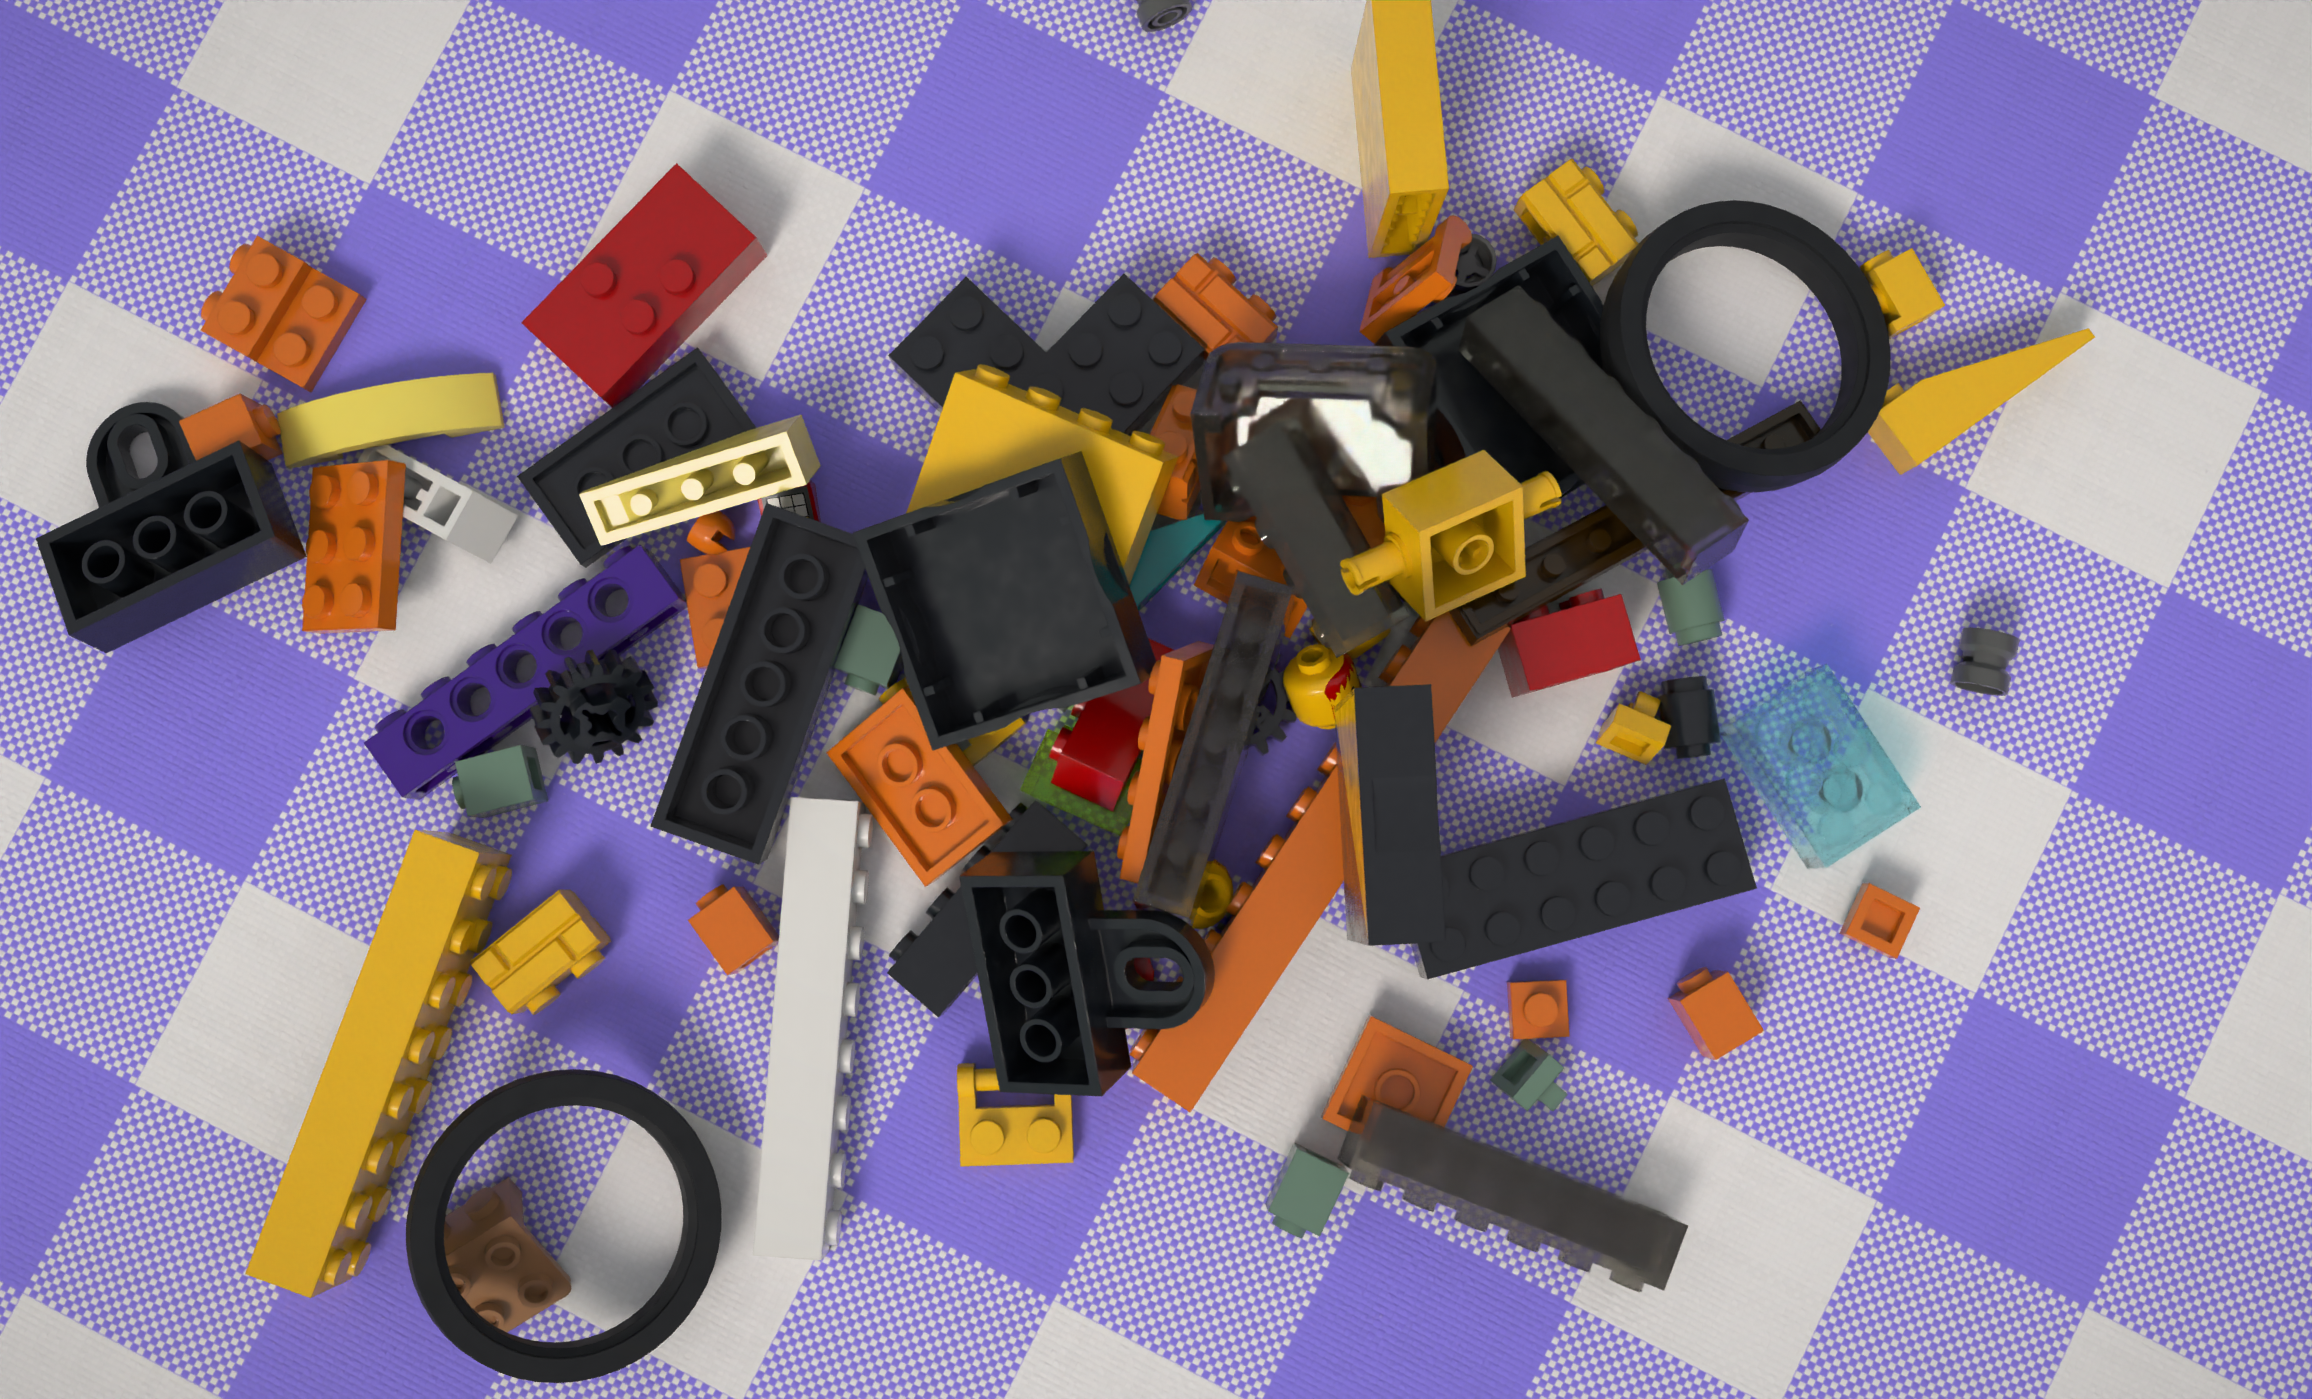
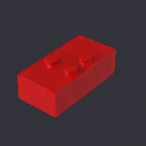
(646, 287)

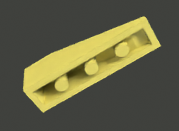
(703, 481)

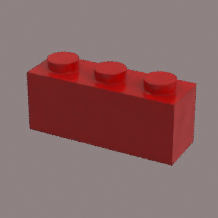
(1103, 745)

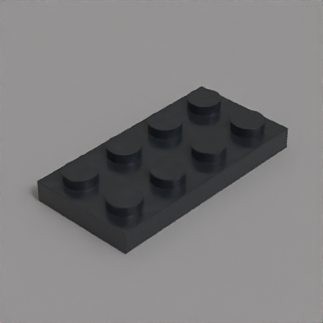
(661, 420)

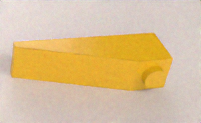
(1942, 407)

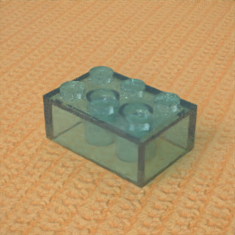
(1818, 767)

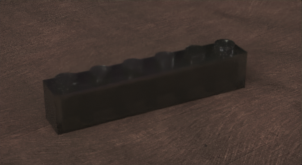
(1602, 434)
(1215, 747)
(1511, 1193)

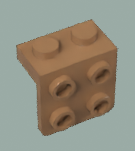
(499, 1261)

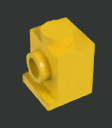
(1902, 290)

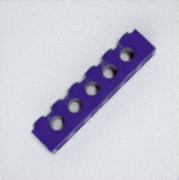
(400, 738)

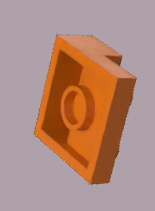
(281, 312)

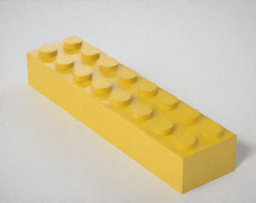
(380, 1064)

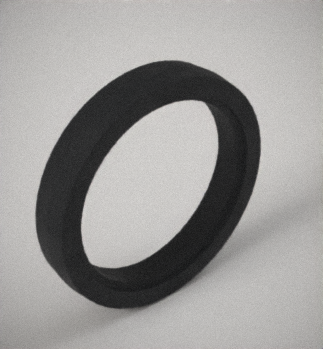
(1826, 272)
(644, 1329)

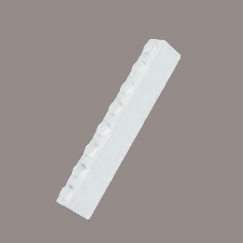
(810, 1029)

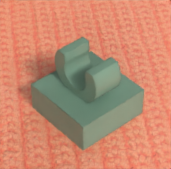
(1530, 1077)

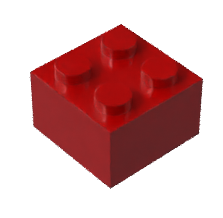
(1567, 645)

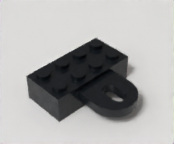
(165, 538)
(1064, 973)

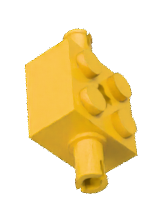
(1453, 535)

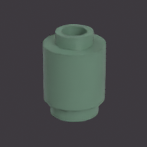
(1691, 608)

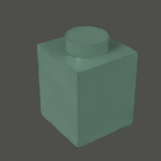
(870, 652)
(499, 782)
(1305, 1191)

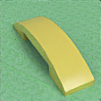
(389, 415)

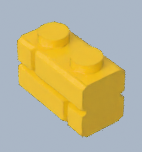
(1572, 207)
(541, 953)

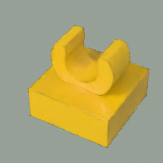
(1634, 729)

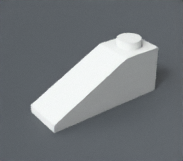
(448, 506)

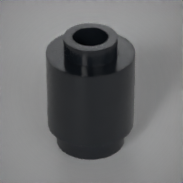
(1692, 716)

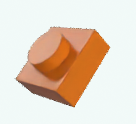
(1879, 920)
(1538, 1009)

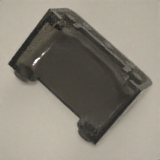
(1359, 405)

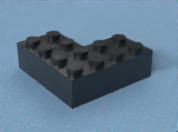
(1110, 361)

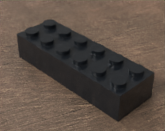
(763, 686)
(1587, 877)

